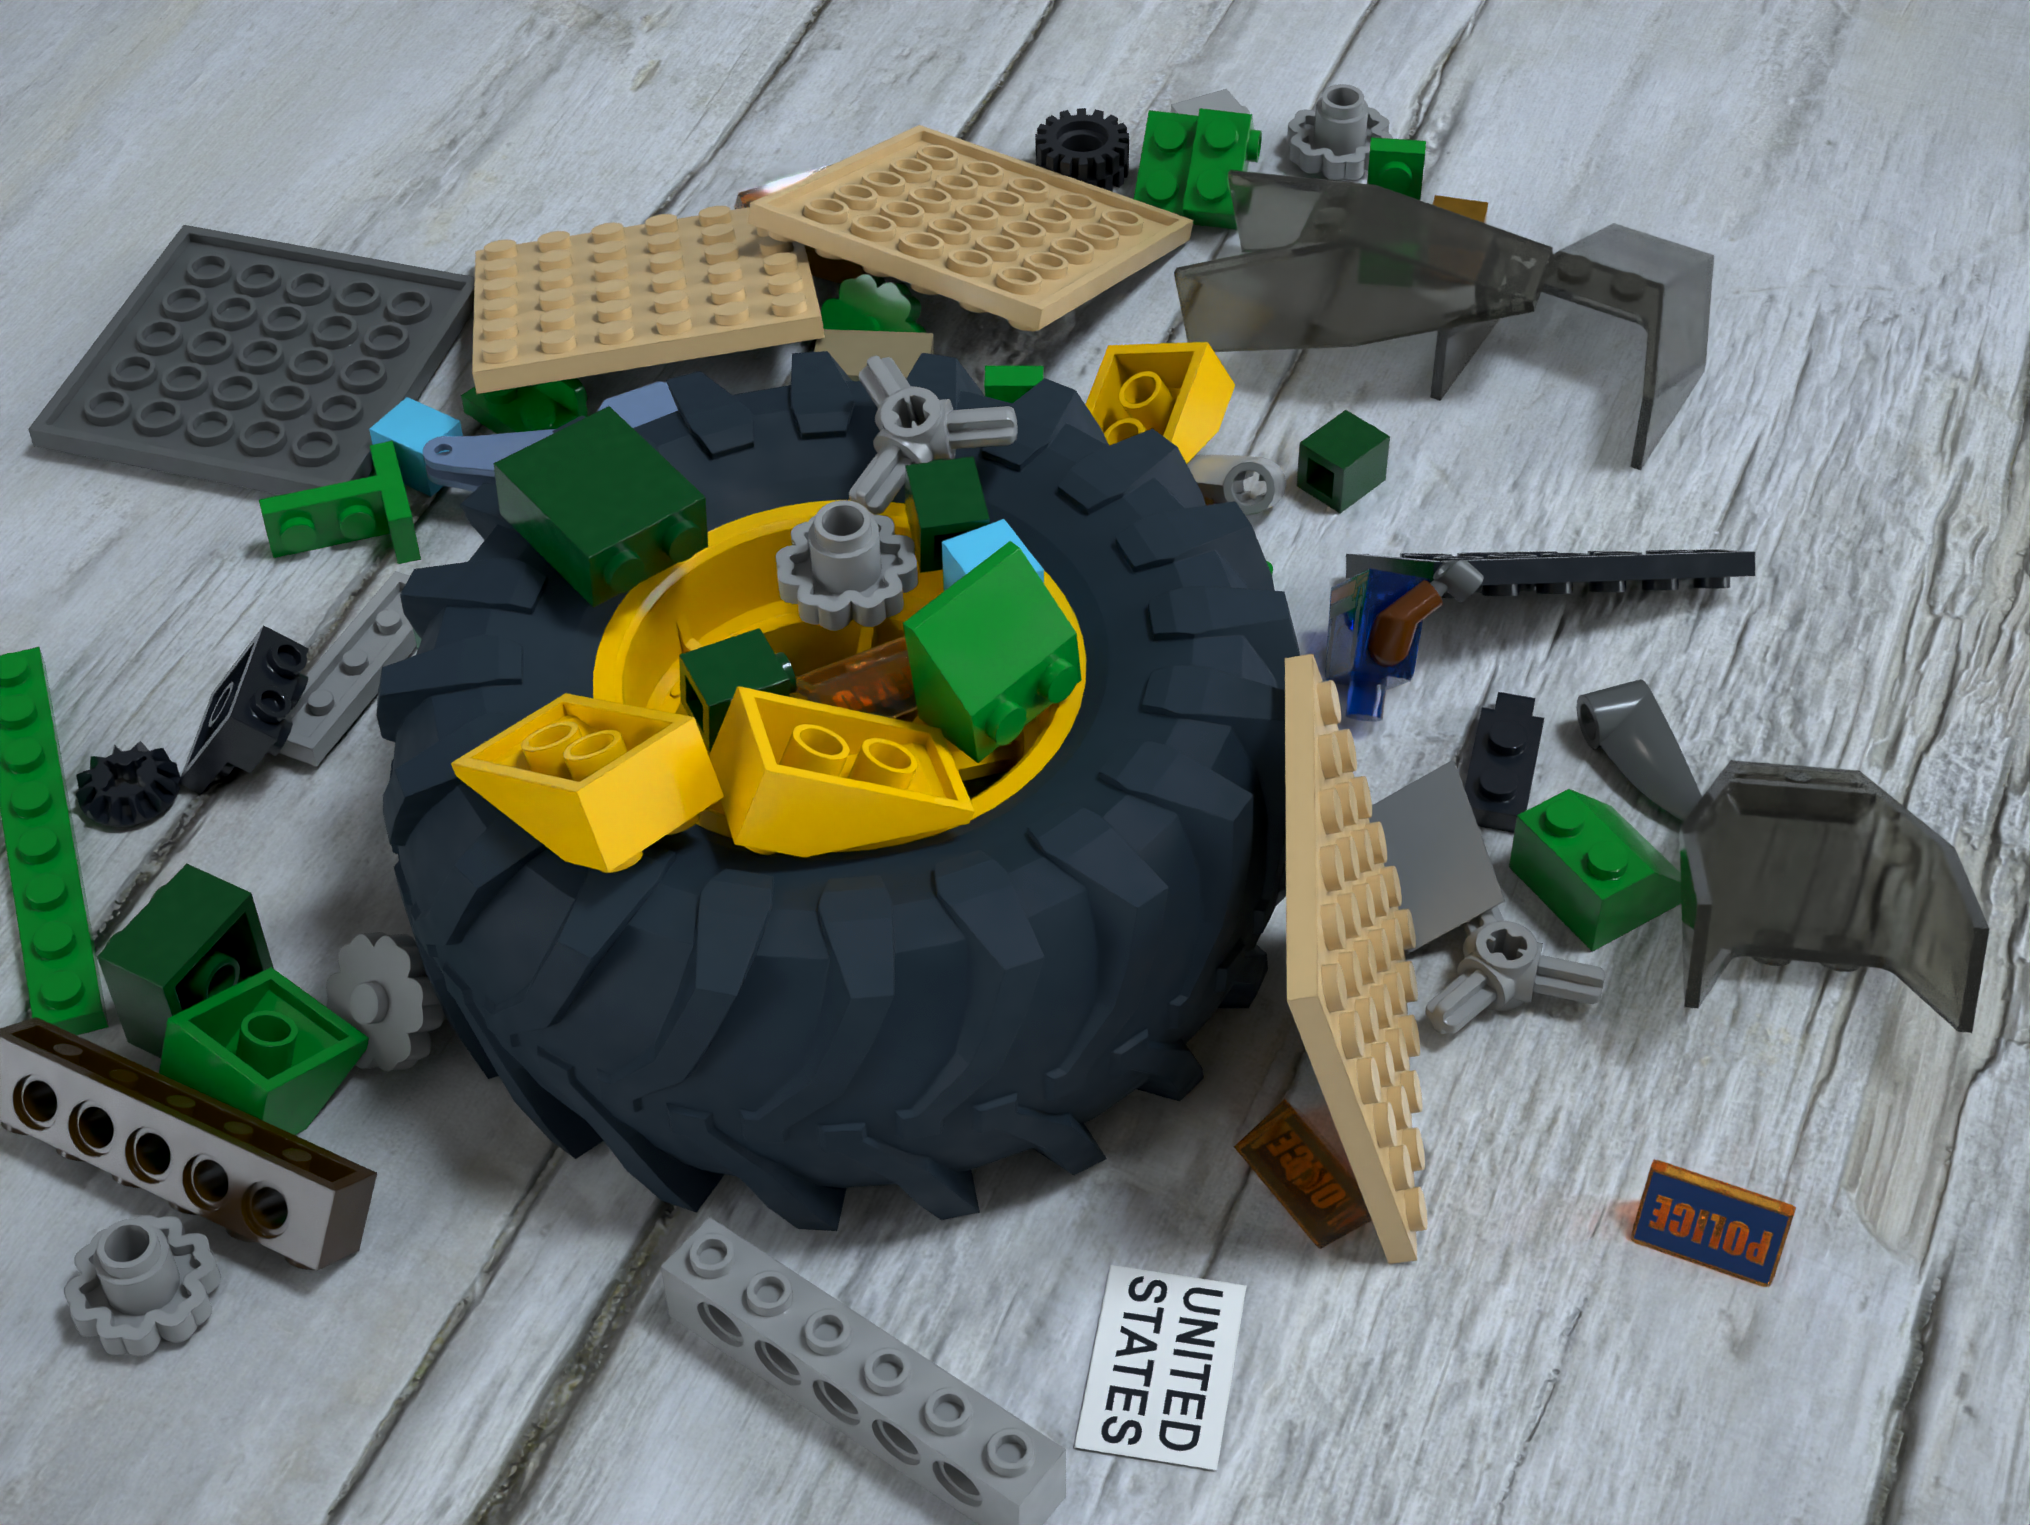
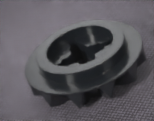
(128, 803)

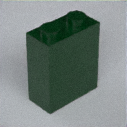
(601, 505)

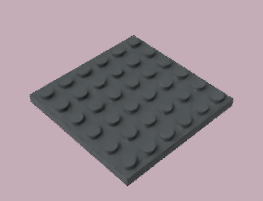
(256, 362)

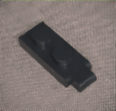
(1503, 761)

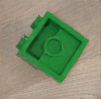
(1189, 162)

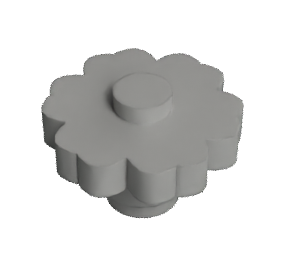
(1336, 134)
(846, 567)
(386, 998)
(142, 1284)

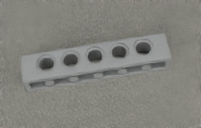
(863, 1380)

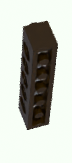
(182, 1145)

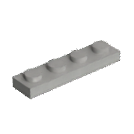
(350, 674)

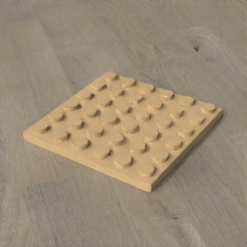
(972, 226)
(636, 298)
(1350, 960)

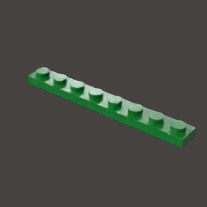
(44, 853)

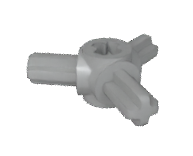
(918, 430)
(1503, 971)

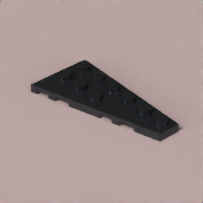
(1555, 572)

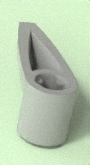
(1223, 478)

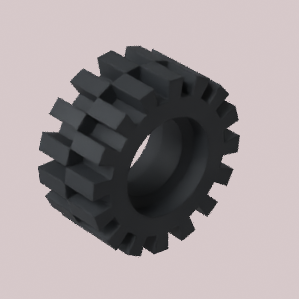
(1085, 148)

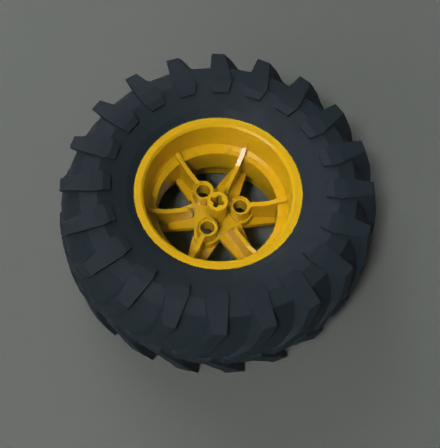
(899, 993)

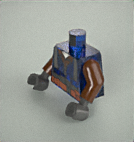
(1379, 627)

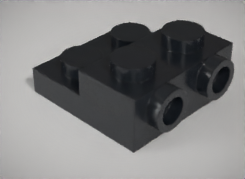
(248, 710)

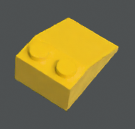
(1164, 388)
(830, 776)
(596, 778)

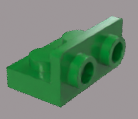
(528, 407)

